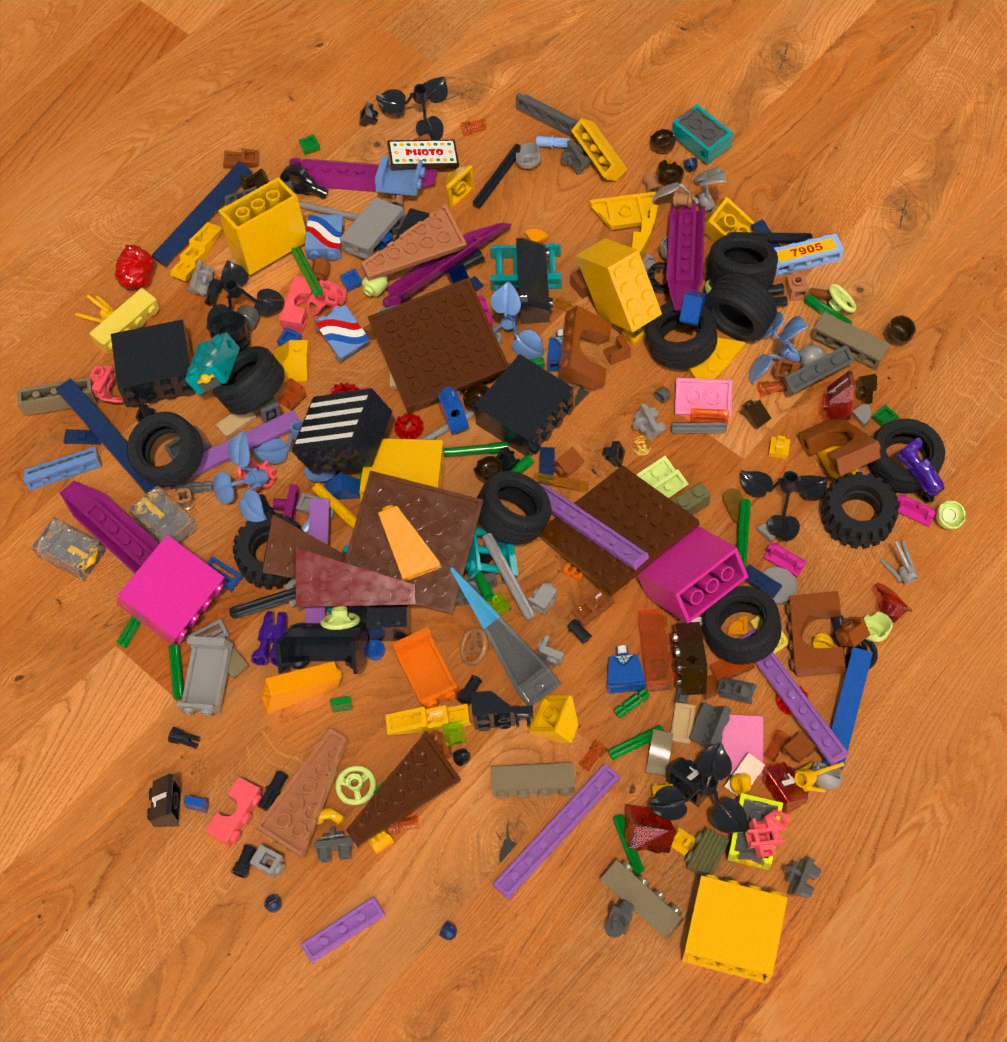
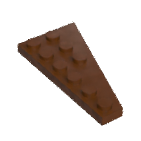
(281, 544)
(411, 785)

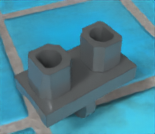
(573, 156)
(736, 690)
(334, 842)
(798, 876)
(619, 920)

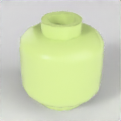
(375, 286)

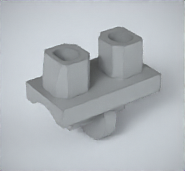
(200, 279)
(646, 422)

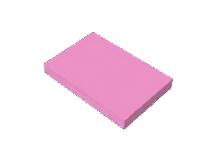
(702, 395)
(743, 736)

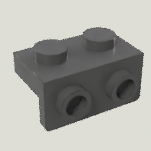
(710, 725)

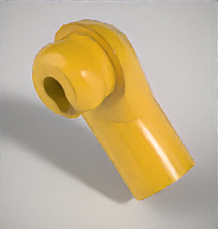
(329, 813)

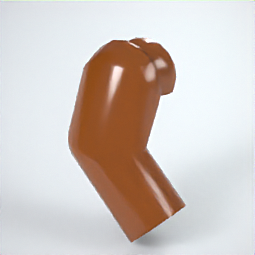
(820, 293)
(439, 740)

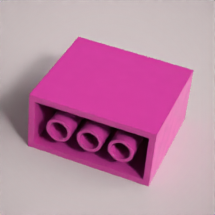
(693, 574)
(170, 591)

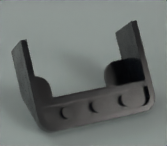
(533, 281)
(315, 643)

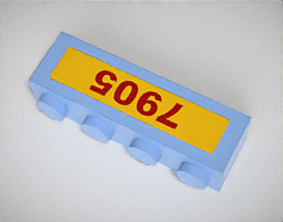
(808, 254)

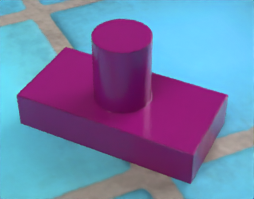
(288, 505)

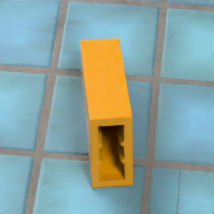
(409, 549)
(299, 685)

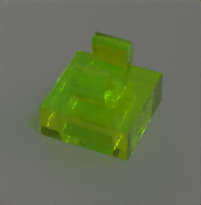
(500, 604)
(454, 733)

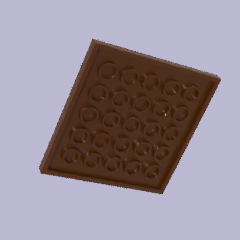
(438, 343)
(631, 510)
(440, 518)

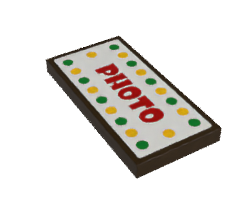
(434, 153)

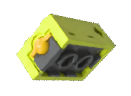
(754, 808)

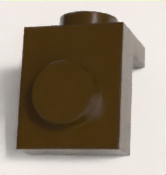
(257, 179)
(866, 386)
(755, 413)

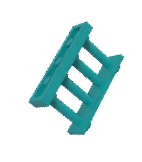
(502, 252)
(474, 565)

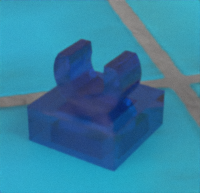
(457, 273)

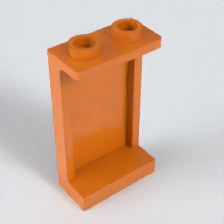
(425, 669)

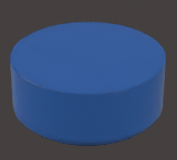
(375, 650)

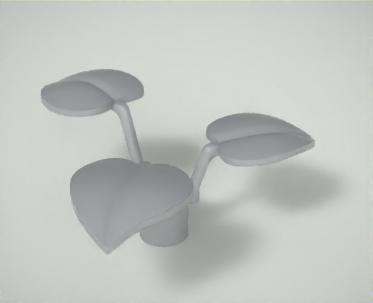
(704, 197)

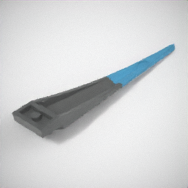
(525, 668)

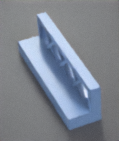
(61, 468)

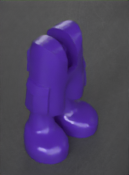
(921, 469)
(269, 634)

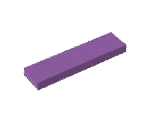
(342, 930)

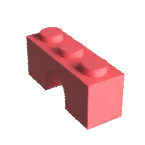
(293, 316)
(227, 828)

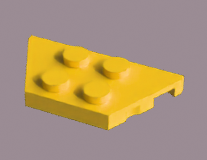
(623, 211)
(718, 362)

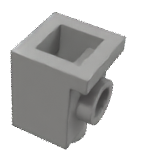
(543, 598)
(263, 857)

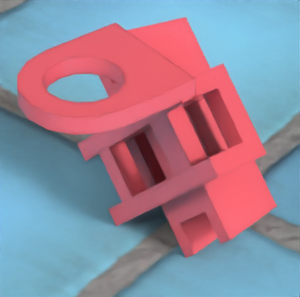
(330, 290)
(103, 382)
(265, 466)
(767, 826)

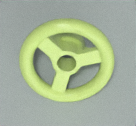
(840, 298)
(340, 619)
(355, 778)

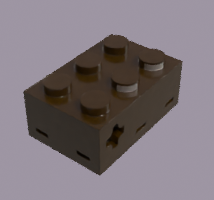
(690, 658)

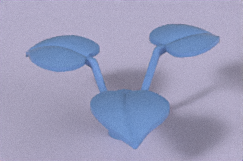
(507, 301)
(787, 352)
(275, 453)
(251, 504)

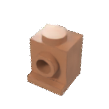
(797, 286)

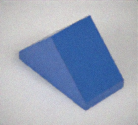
(692, 306)
(343, 487)

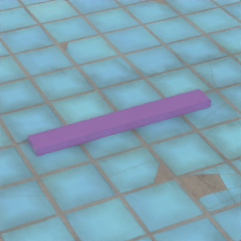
(256, 437)
(319, 529)
(595, 530)
(801, 707)
(556, 831)

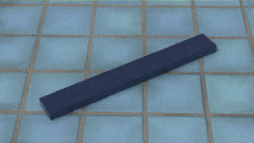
(200, 215)
(101, 429)

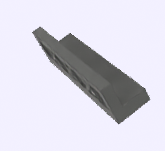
(545, 114)
(817, 370)

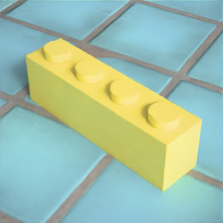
(127, 317)

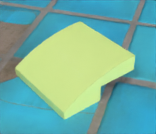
(664, 477)

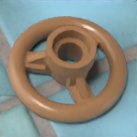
(476, 646)

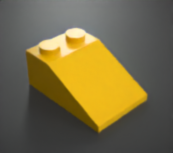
(726, 218)

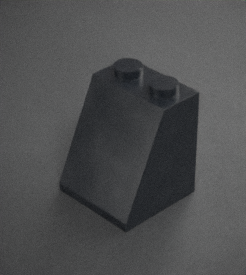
(388, 622)

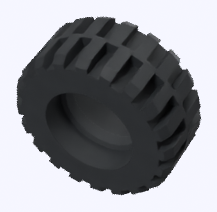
(865, 489)
(245, 547)

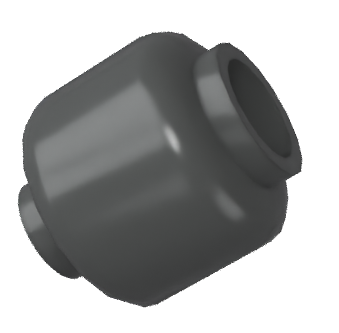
(250, 314)

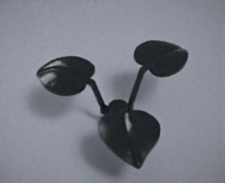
(435, 89)
(235, 277)
(809, 486)
(713, 766)

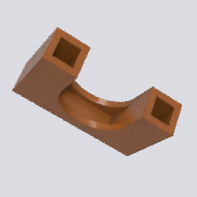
(573, 362)
(857, 446)
(803, 611)

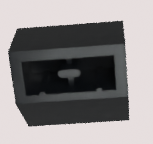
(491, 711)

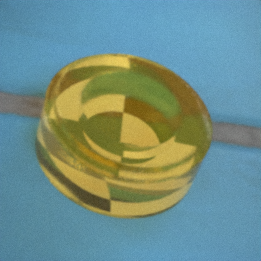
(641, 446)

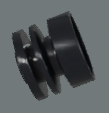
(232, 323)

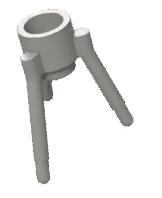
(907, 572)

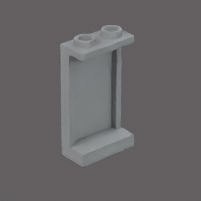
(371, 228)
(206, 675)

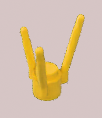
(106, 310)
(806, 778)

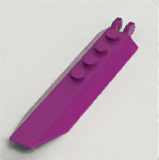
(348, 175)
(685, 252)
(430, 270)
(109, 524)

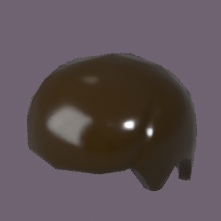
(663, 140)
(669, 172)
(900, 330)
(473, 394)
(487, 467)

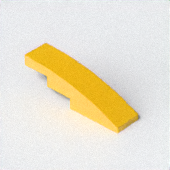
(642, 239)
(198, 249)
(423, 719)

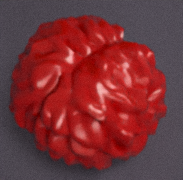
(134, 267)

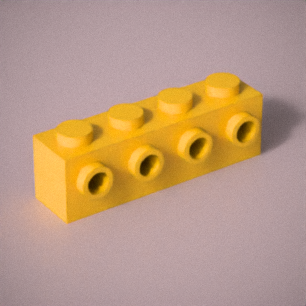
(599, 149)

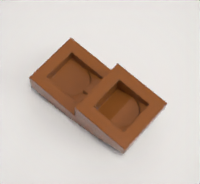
(247, 157)
(592, 607)

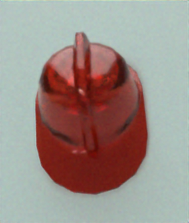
(891, 603)

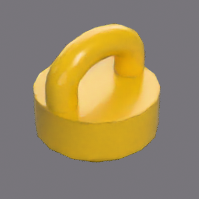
(822, 641)
(741, 783)

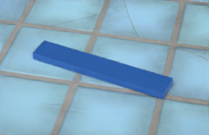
(850, 697)

